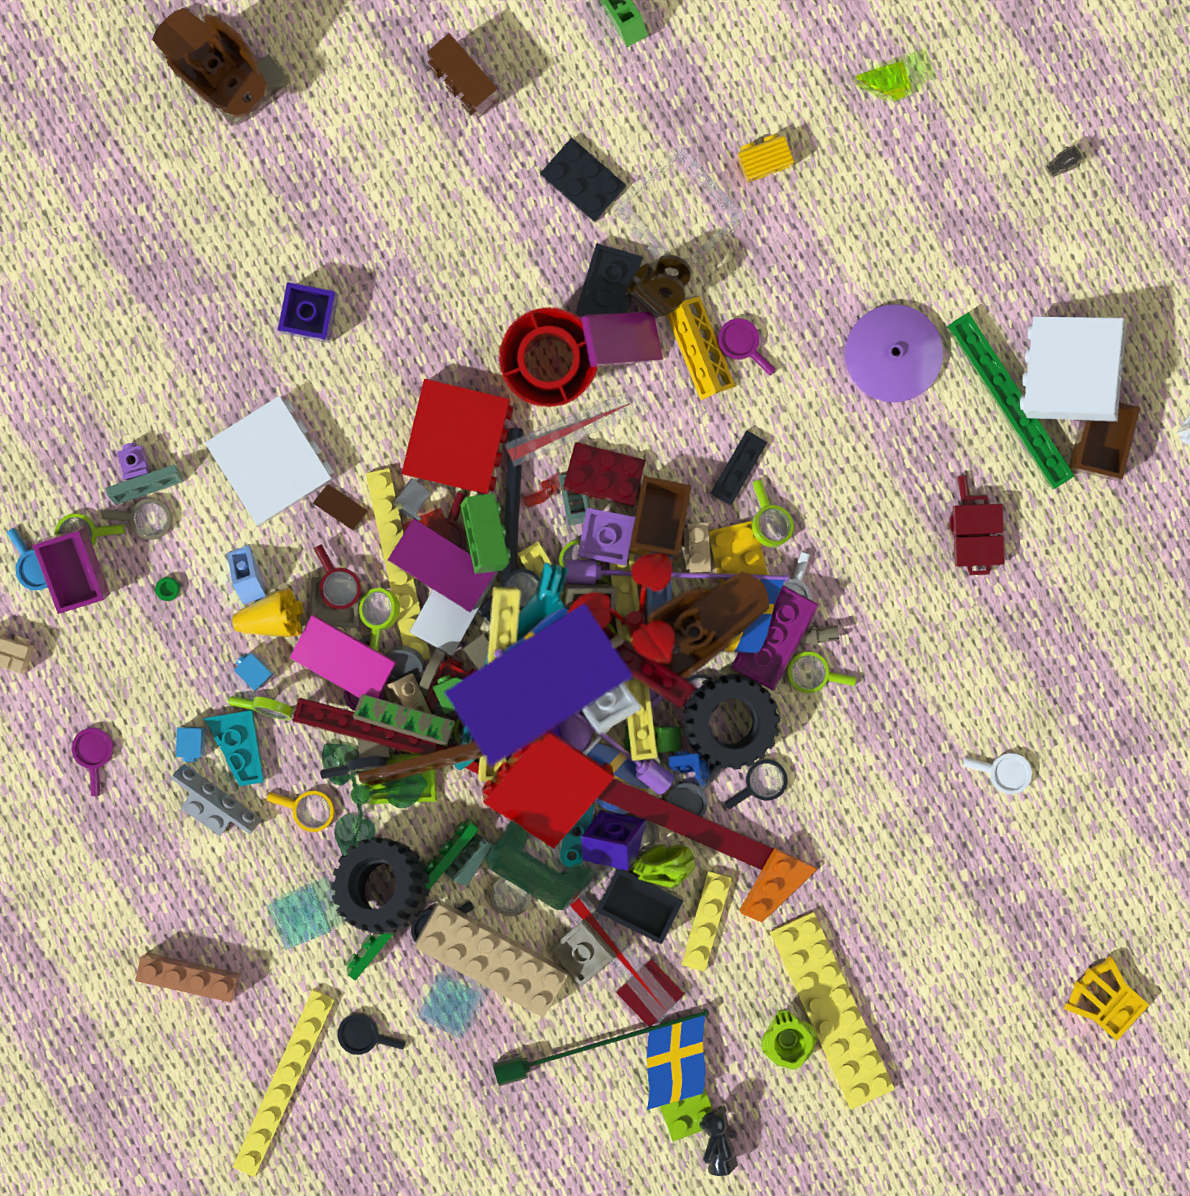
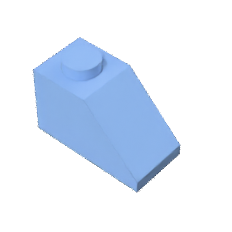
(245, 575)

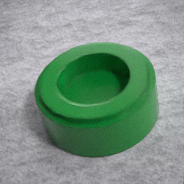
(167, 589)

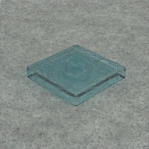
(299, 917)
(449, 1005)

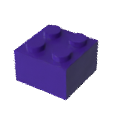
(308, 312)

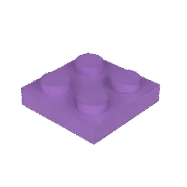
(606, 536)

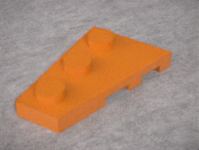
(775, 884)

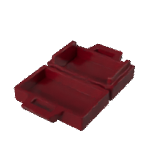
(978, 546)

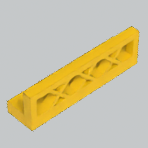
(696, 349)

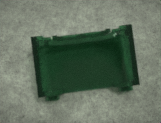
(530, 874)

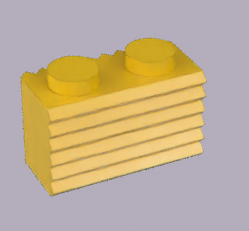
(765, 158)

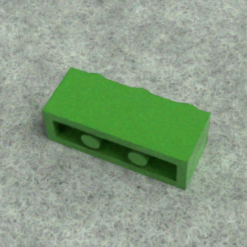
(485, 533)

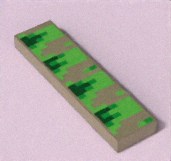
(404, 720)

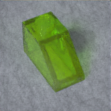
(886, 82)

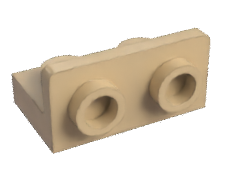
(406, 693)

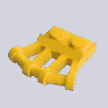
(1118, 1011)

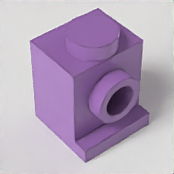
(141, 464)

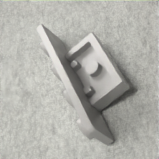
(212, 805)

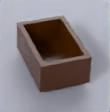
(462, 76)
(1105, 445)
(660, 518)

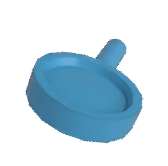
(27, 566)

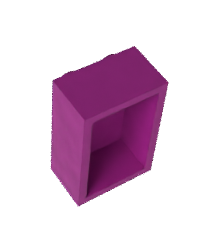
(71, 569)

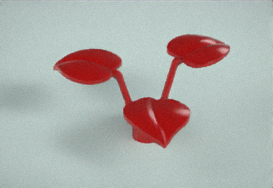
(658, 637)

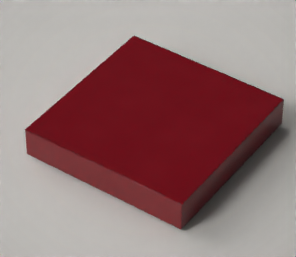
(634, 1001)

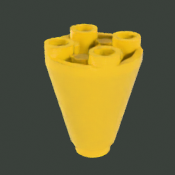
(271, 616)

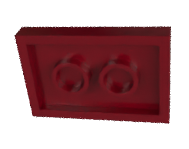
(604, 474)

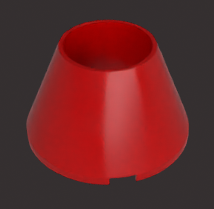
(523, 335)

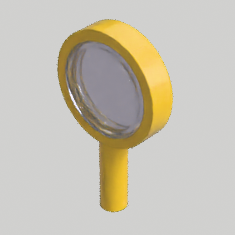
(311, 810)

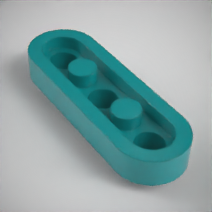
(574, 843)

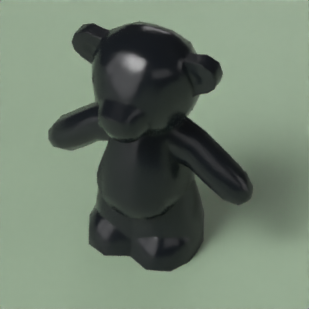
(719, 1148)

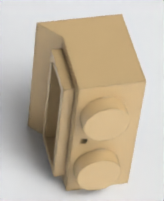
(696, 548)

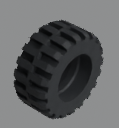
(754, 743)
(352, 878)

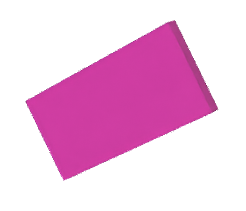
(342, 659)

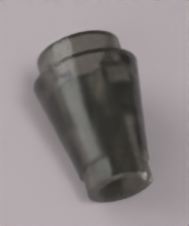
(1065, 161)

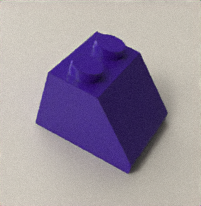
(613, 840)

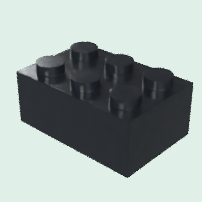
(639, 904)

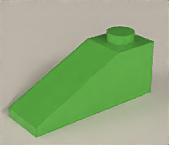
(626, 20)

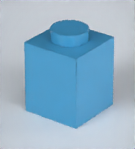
(253, 670)
(190, 743)

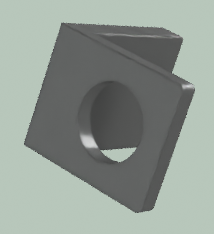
(411, 499)

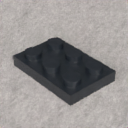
(583, 180)
(608, 281)

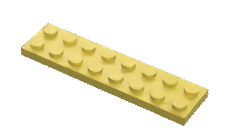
(832, 1010)

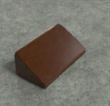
(340, 507)

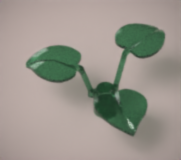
(401, 794)

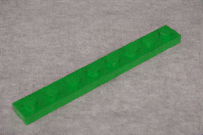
(1008, 400)
(435, 868)

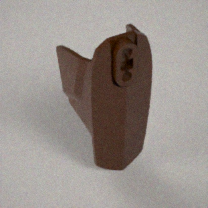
(212, 60)
(710, 619)

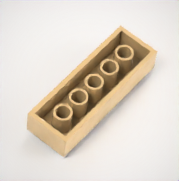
(491, 958)

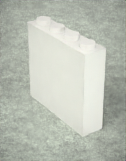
(1074, 368)
(270, 460)

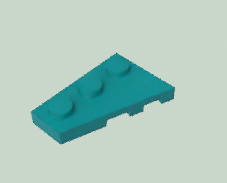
(239, 743)

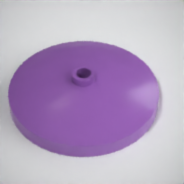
(890, 376)

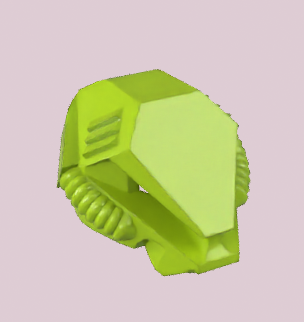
(665, 865)
(788, 1040)

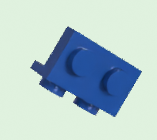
(685, 762)

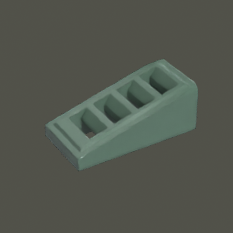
(577, 518)
(468, 860)

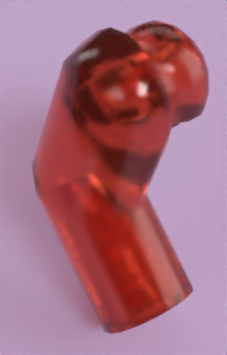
(541, 496)

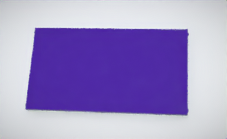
(538, 685)

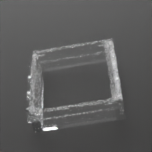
(705, 181)

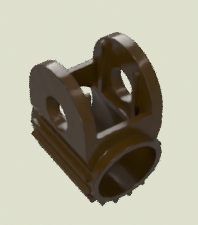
(658, 290)

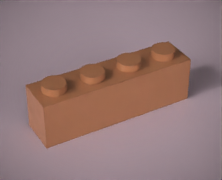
(188, 977)

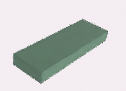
(144, 484)

